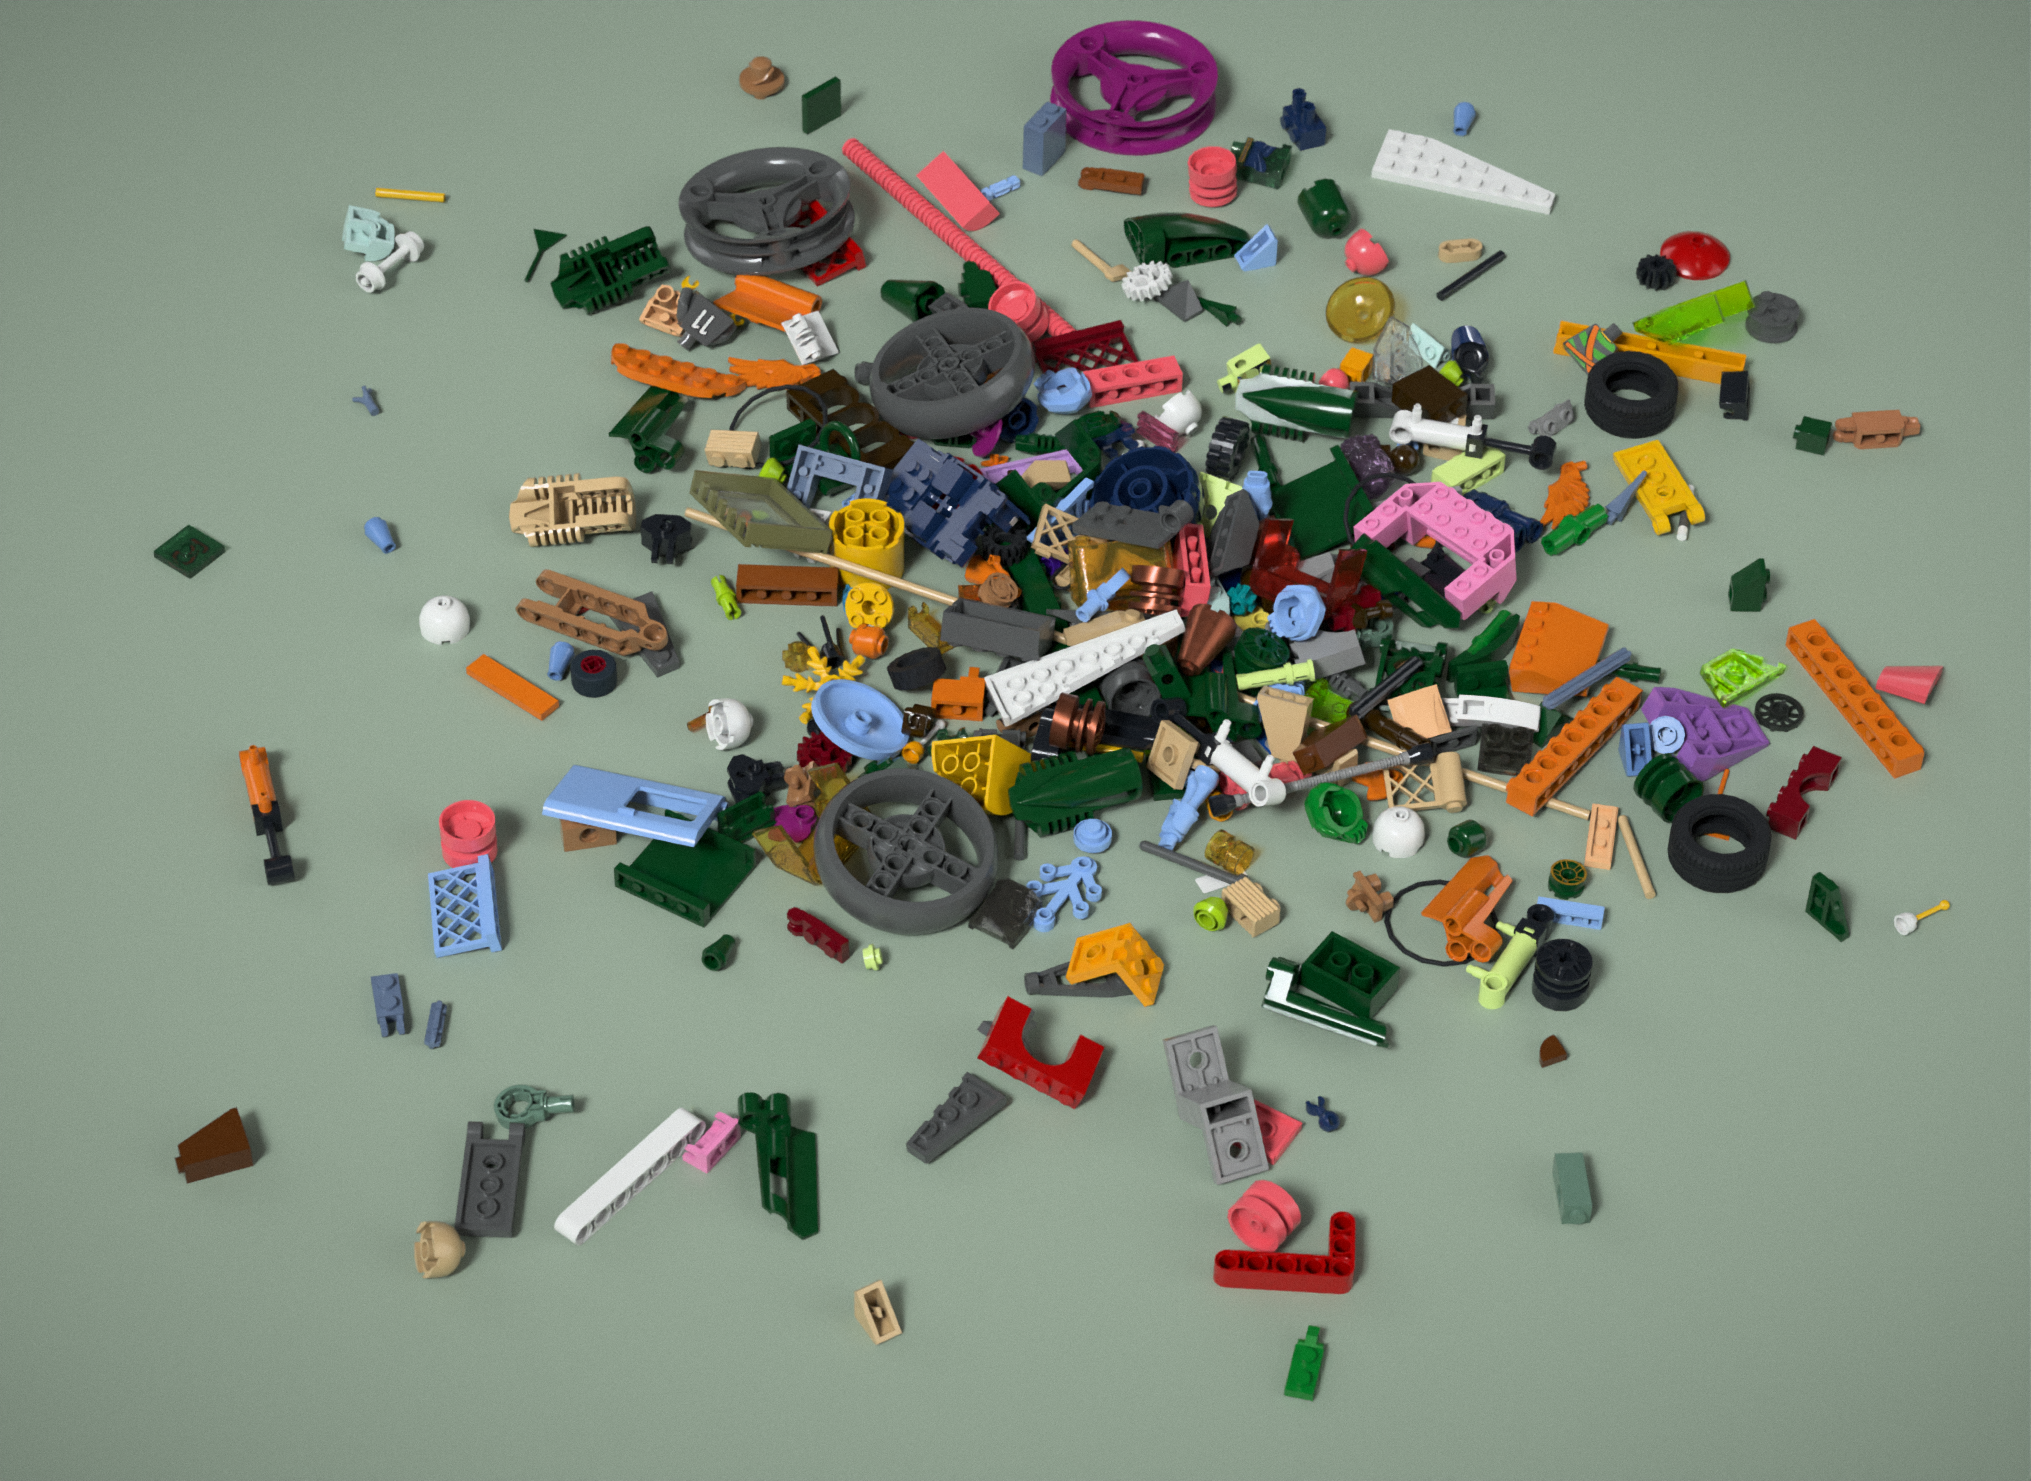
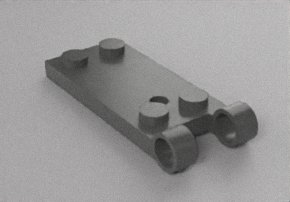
(489, 1194)

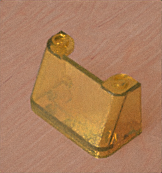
(1098, 562)

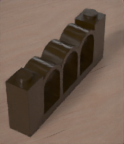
(836, 391)

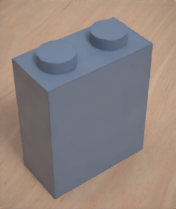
(1044, 138)

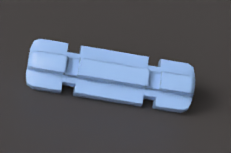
(1001, 187)

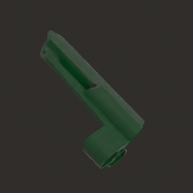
(785, 1153)

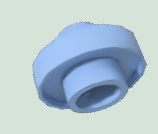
(1666, 734)
(1092, 835)

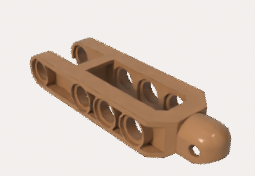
(578, 594)

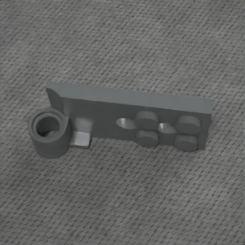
(1134, 525)

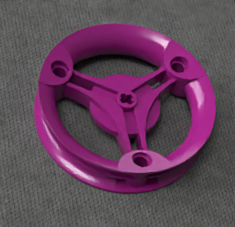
(1135, 87)

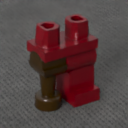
(1359, 609)

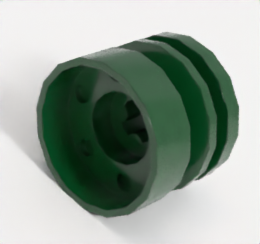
(1258, 651)
(1667, 785)

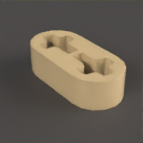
(1460, 250)

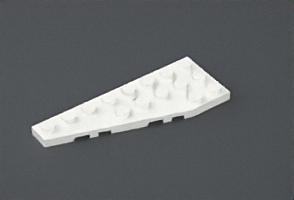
(1441, 168)

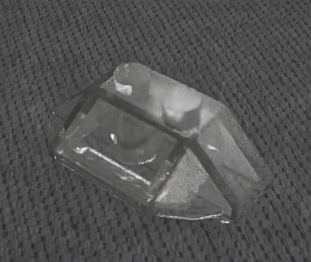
(1395, 354)

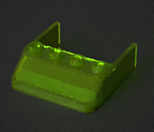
(1695, 314)

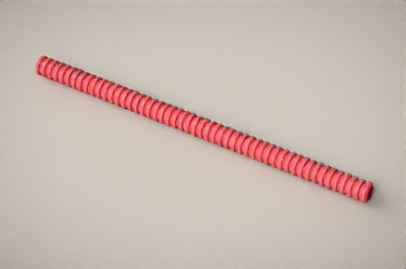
(938, 223)

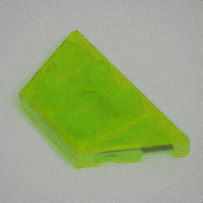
(1737, 675)

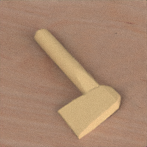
(1113, 274)

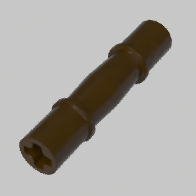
(1390, 730)

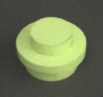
(872, 957)

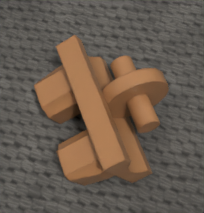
(800, 785)
(1364, 896)

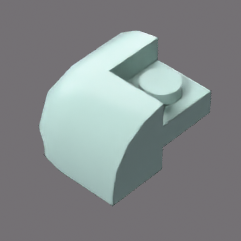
(367, 233)

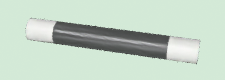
(1683, 521)

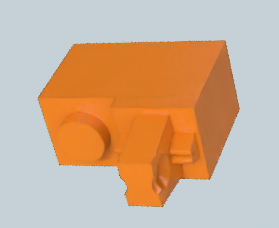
(960, 698)

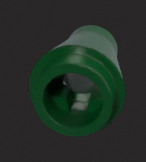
(717, 954)

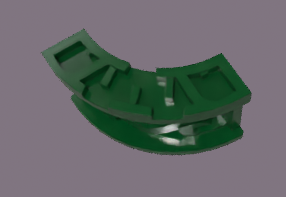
(1433, 664)

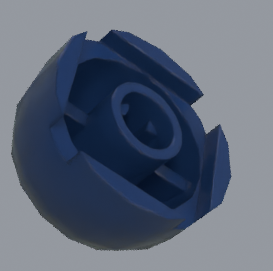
(1019, 421)

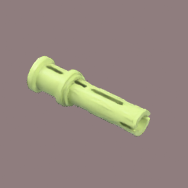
(1287, 674)

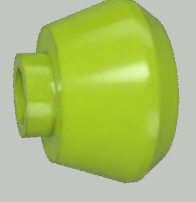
(1452, 372)
(773, 469)
(1211, 913)

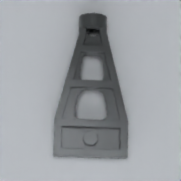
(1046, 984)

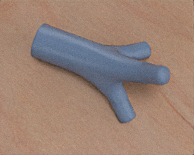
(367, 401)

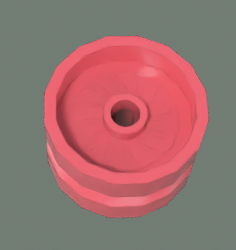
(1264, 1216)

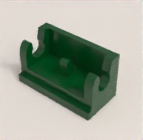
(745, 817)

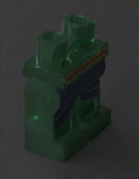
(1261, 163)

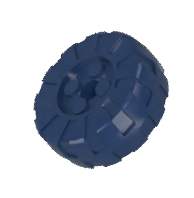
(1149, 479)

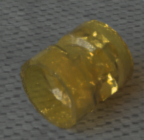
(1227, 851)

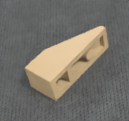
(1101, 626)

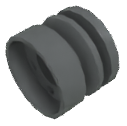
(1129, 688)

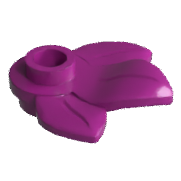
(796, 820)

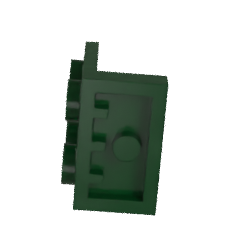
(785, 443)
(1482, 679)

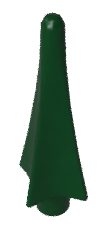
(1223, 312)

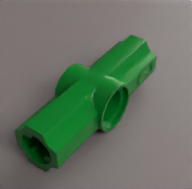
(1574, 529)

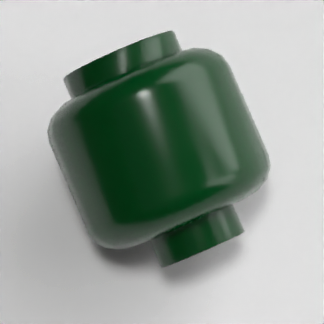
(1467, 838)

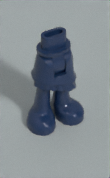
(1524, 527)

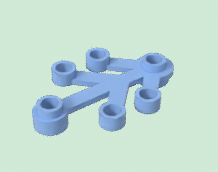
(1081, 869)

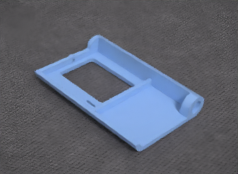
(602, 797)

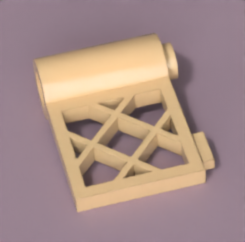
(1064, 520)
(1446, 784)

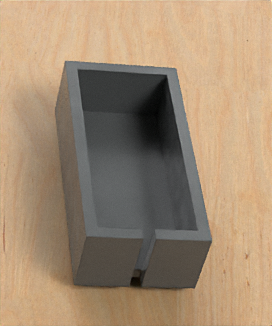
(997, 629)

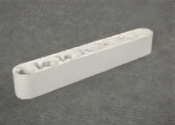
(629, 1176)

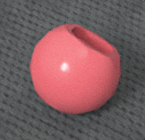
(1335, 378)

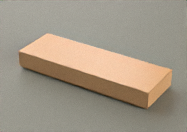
(1601, 836)

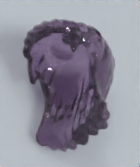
(1367, 459)

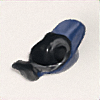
(1470, 352)

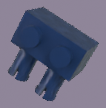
(1303, 122)

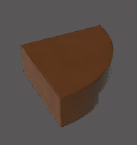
(1551, 1052)

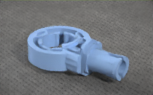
(1098, 599)

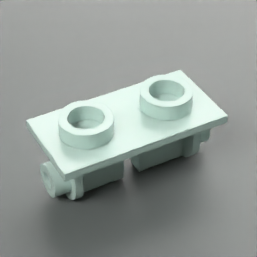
(1429, 348)

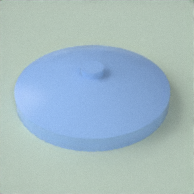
(859, 719)

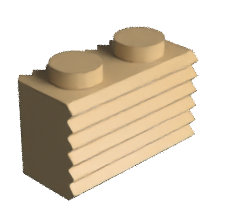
(733, 448)
(1251, 906)

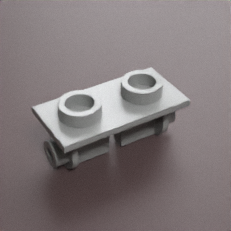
(1553, 420)

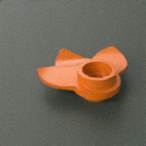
(1376, 783)

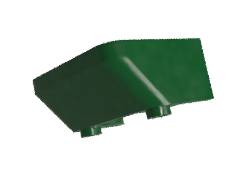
(1032, 499)

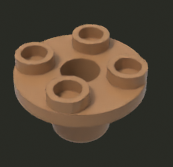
(761, 78)

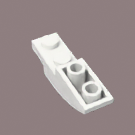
(1476, 710)

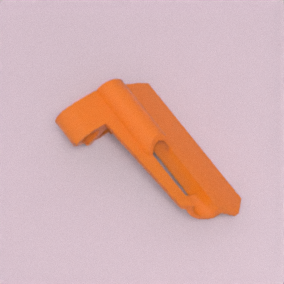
(1465, 908)

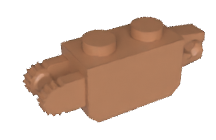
(1875, 429)

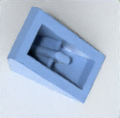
(1259, 251)

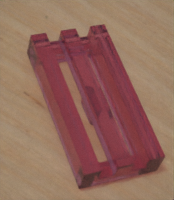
(1157, 431)

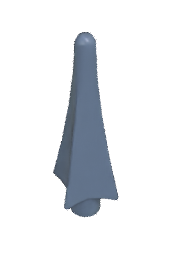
(1618, 507)

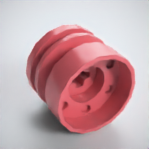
(1212, 176)

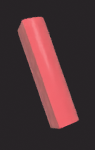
(957, 193)
(1191, 556)

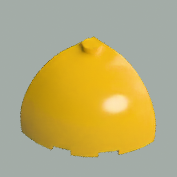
(981, 767)

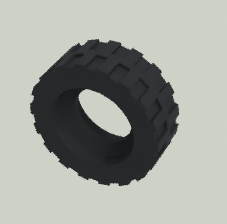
(916, 668)

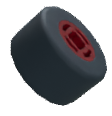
(593, 673)

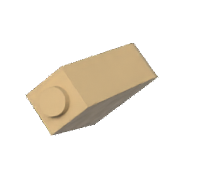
(1284, 720)

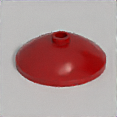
(1696, 255)

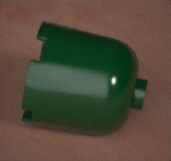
(1325, 208)

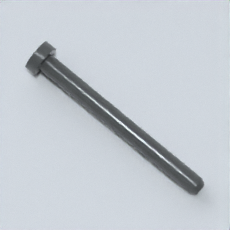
(1190, 863)

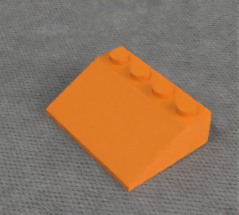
(1555, 648)

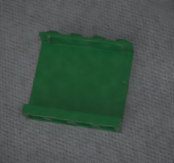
(1318, 506)
(687, 878)

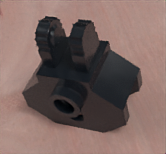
(664, 537)
(753, 776)

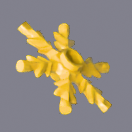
(821, 670)

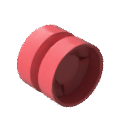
(1023, 306)
(467, 832)

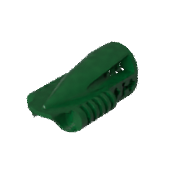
(608, 270)
(1295, 404)
(1069, 790)

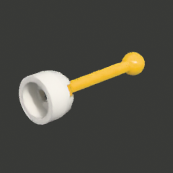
(1907, 922)

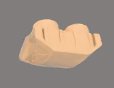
(662, 311)
(1421, 711)

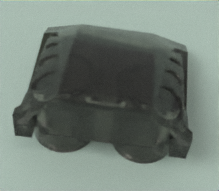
(1504, 749)
(1007, 912)

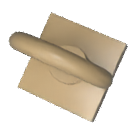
(1173, 755)

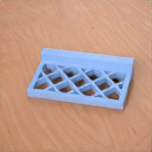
(487, 909)

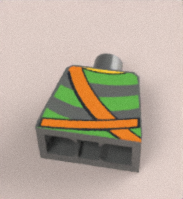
(1592, 345)

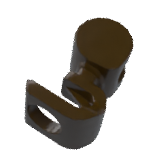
(921, 719)

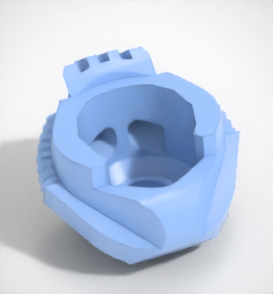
(1063, 399)
(1297, 612)

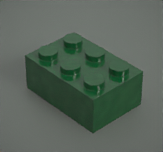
(1350, 975)

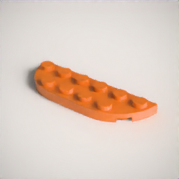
(673, 374)

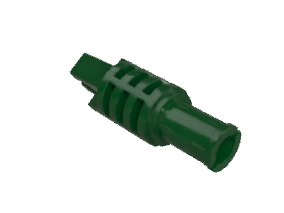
(1038, 444)

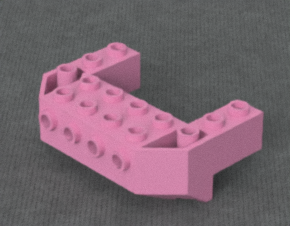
(1460, 527)

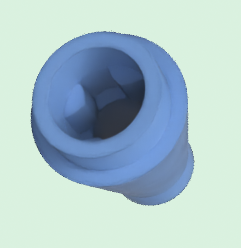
(1463, 117)
(379, 534)
(560, 658)

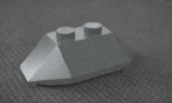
(1232, 535)

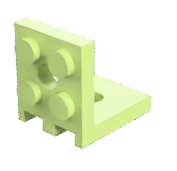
(1215, 494)

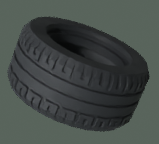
(1631, 372)
(1727, 817)

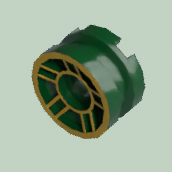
(1567, 879)

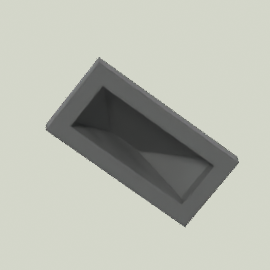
(1181, 301)

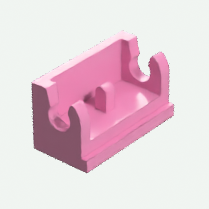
(713, 1143)

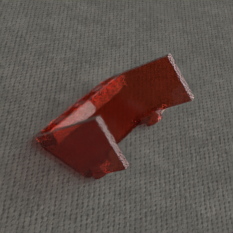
(1278, 565)

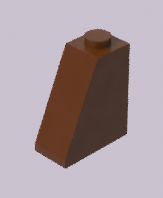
(1329, 744)
(215, 1149)

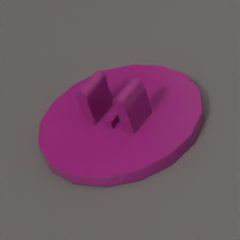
(986, 439)

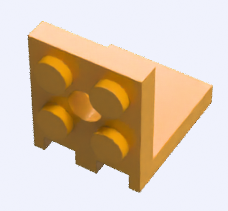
(1118, 951)

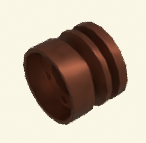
(1156, 589)
(1079, 724)

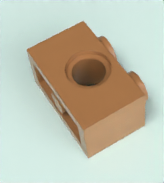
(583, 836)

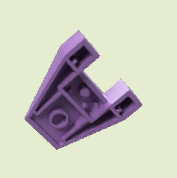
(1713, 734)

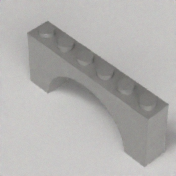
(1328, 650)

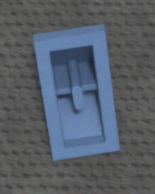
(1634, 747)

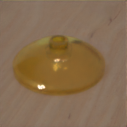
(1353, 301)

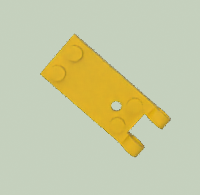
(1660, 480)

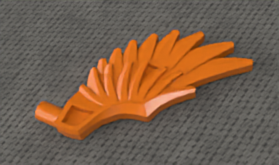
(772, 372)
(1566, 495)

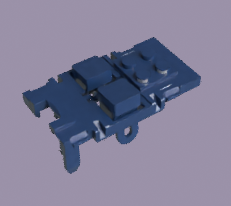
(947, 531)

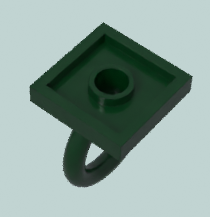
(827, 485)

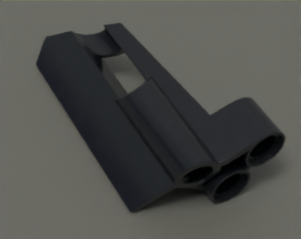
(1120, 730)

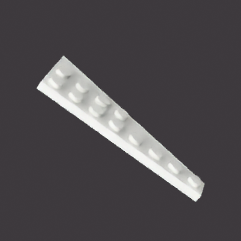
(1040, 682)

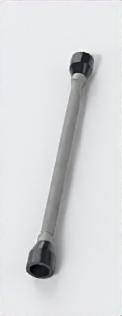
(1417, 755)

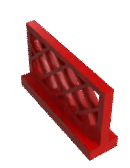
(848, 250)

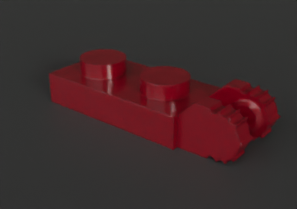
(818, 934)

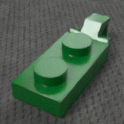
(1305, 1366)

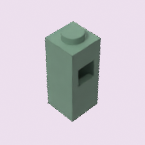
(1572, 1188)

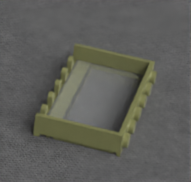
(760, 512)

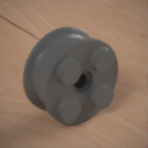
(1772, 318)

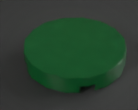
(1099, 424)

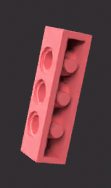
(1134, 381)

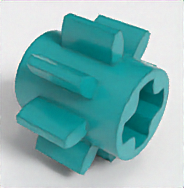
(1241, 599)

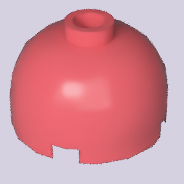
(1364, 255)

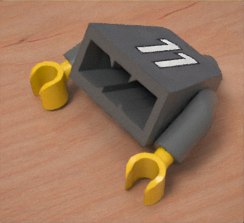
(702, 318)

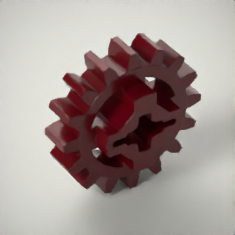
(822, 752)

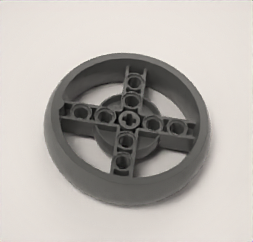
(954, 358)
(907, 846)

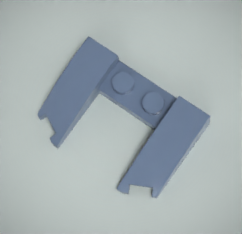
(811, 464)

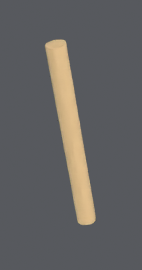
(1636, 857)

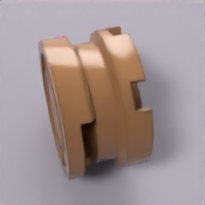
(998, 590)

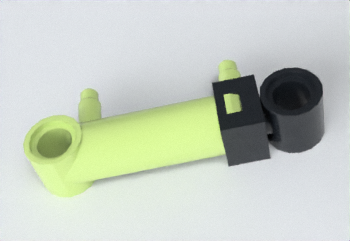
(1526, 941)

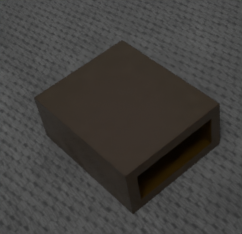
(1434, 392)

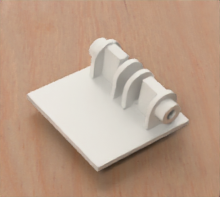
(810, 337)

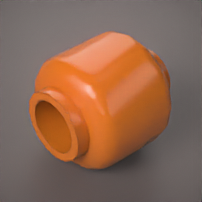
(869, 641)

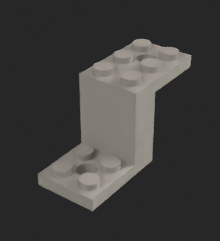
(1215, 1104)

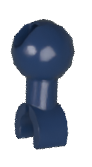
(1327, 1119)

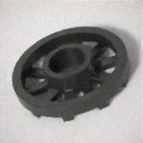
(1778, 712)

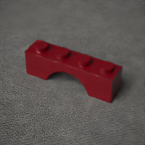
(1814, 773)

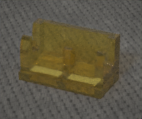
(927, 628)

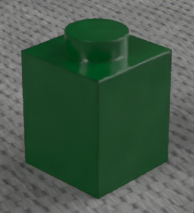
(1812, 435)

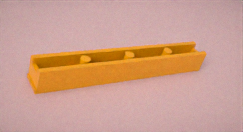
(1682, 358)

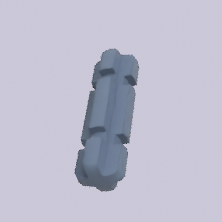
(435, 1024)

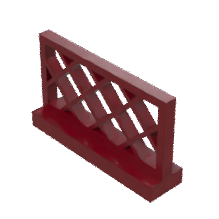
(1079, 343)

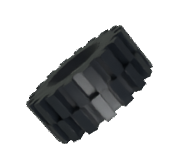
(1227, 448)

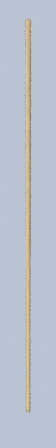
(1059, 637)

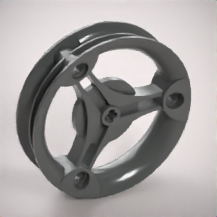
(766, 211)

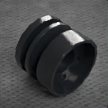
(1562, 975)

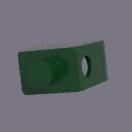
(1162, 664)

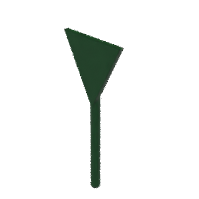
(544, 241)

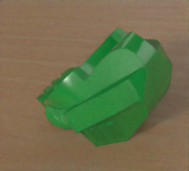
(1336, 813)

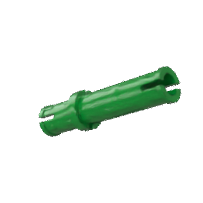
(1489, 634)

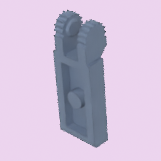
(388, 1002)

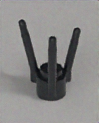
(830, 650)

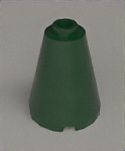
(911, 296)

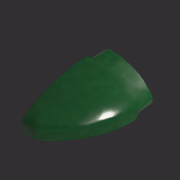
(1182, 238)

